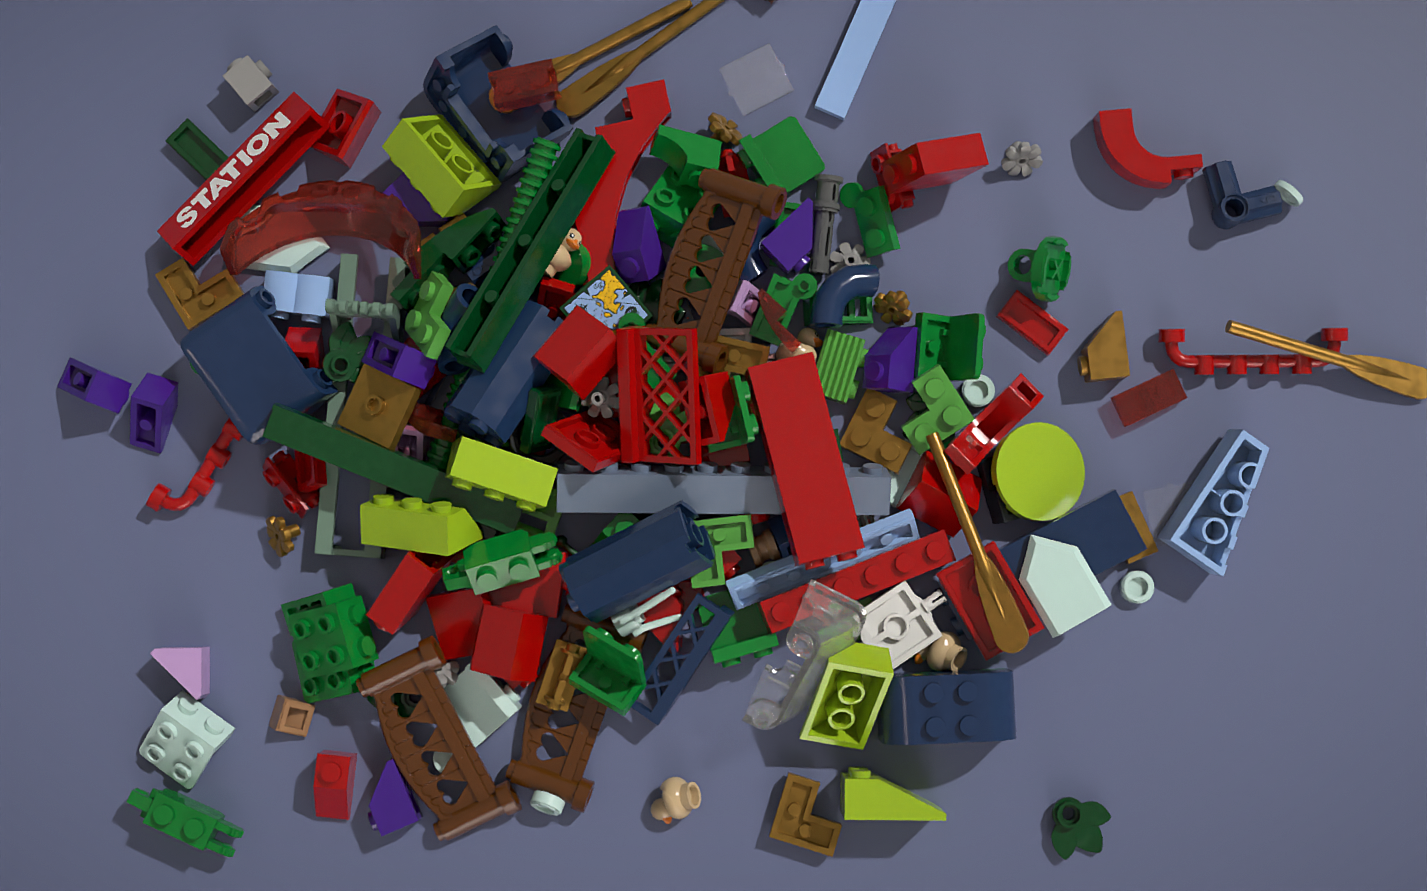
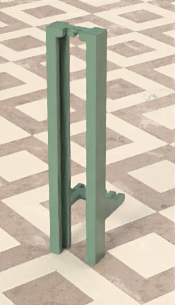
(394, 323)

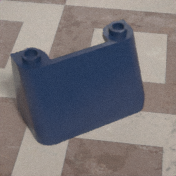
(460, 92)
(252, 365)

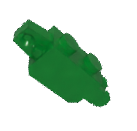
(502, 561)
(185, 819)

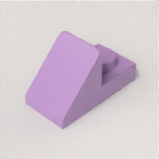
(745, 303)

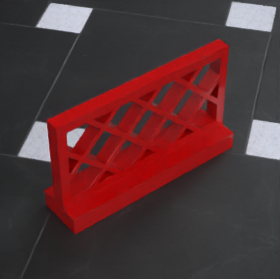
(633, 385)

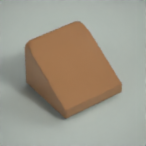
(291, 716)

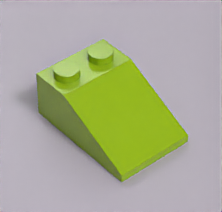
(872, 797)

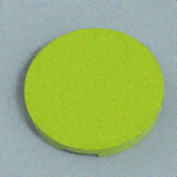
(1038, 471)

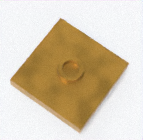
(379, 407)

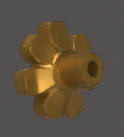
(723, 129)
(893, 307)
(281, 535)

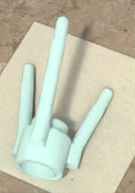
(630, 619)

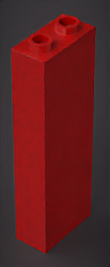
(804, 460)

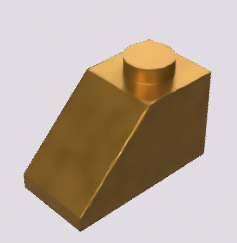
(1106, 352)

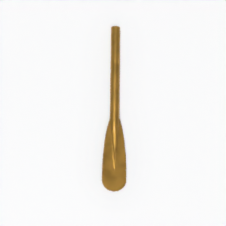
(567, 64)
(602, 80)
(1383, 372)
(999, 605)

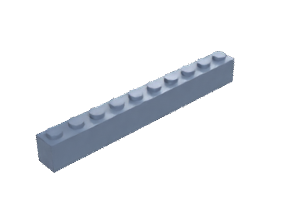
(703, 487)

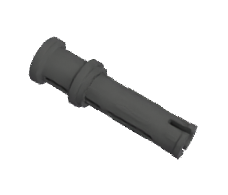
(825, 208)

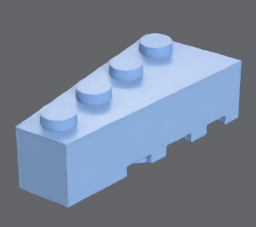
(1213, 507)

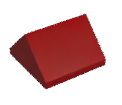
(350, 124)
(579, 351)
(930, 500)
(508, 643)

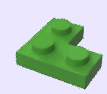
(424, 320)
(945, 409)
(725, 535)

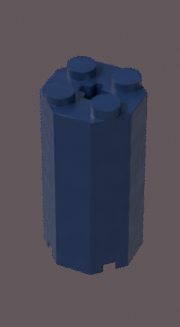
(495, 401)
(637, 562)

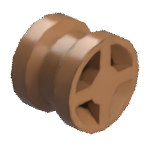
(764, 548)

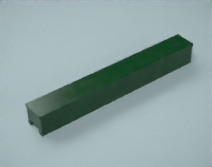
(529, 250)
(385, 466)

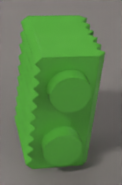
(838, 365)

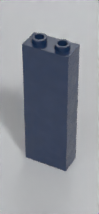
(1098, 529)

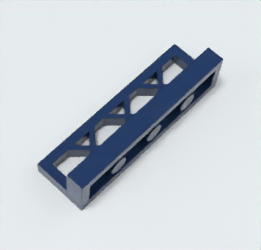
(692, 661)

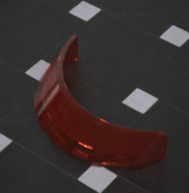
(321, 211)

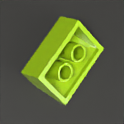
(440, 164)
(500, 474)
(417, 525)
(849, 696)

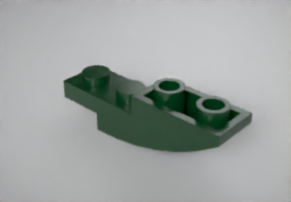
(452, 248)

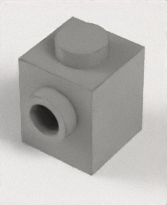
(251, 81)

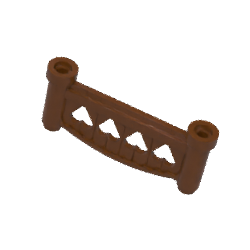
(746, 205)
(415, 674)
(564, 774)

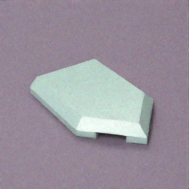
(290, 257)
(1060, 584)

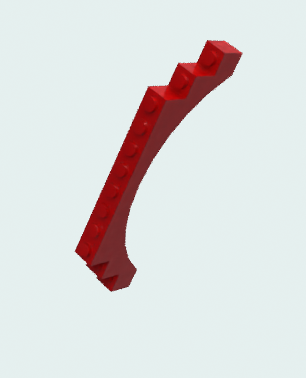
(597, 221)

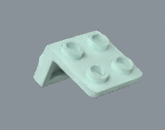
(482, 703)
(185, 739)

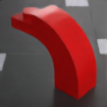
(1130, 160)
(993, 423)

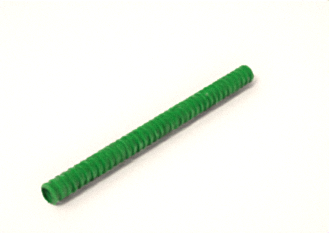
(536, 172)

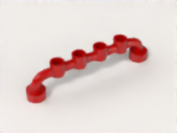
(1239, 363)
(201, 481)

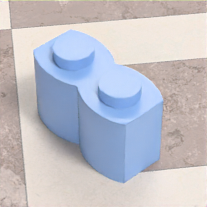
(299, 295)

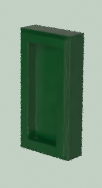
(196, 149)
(540, 411)

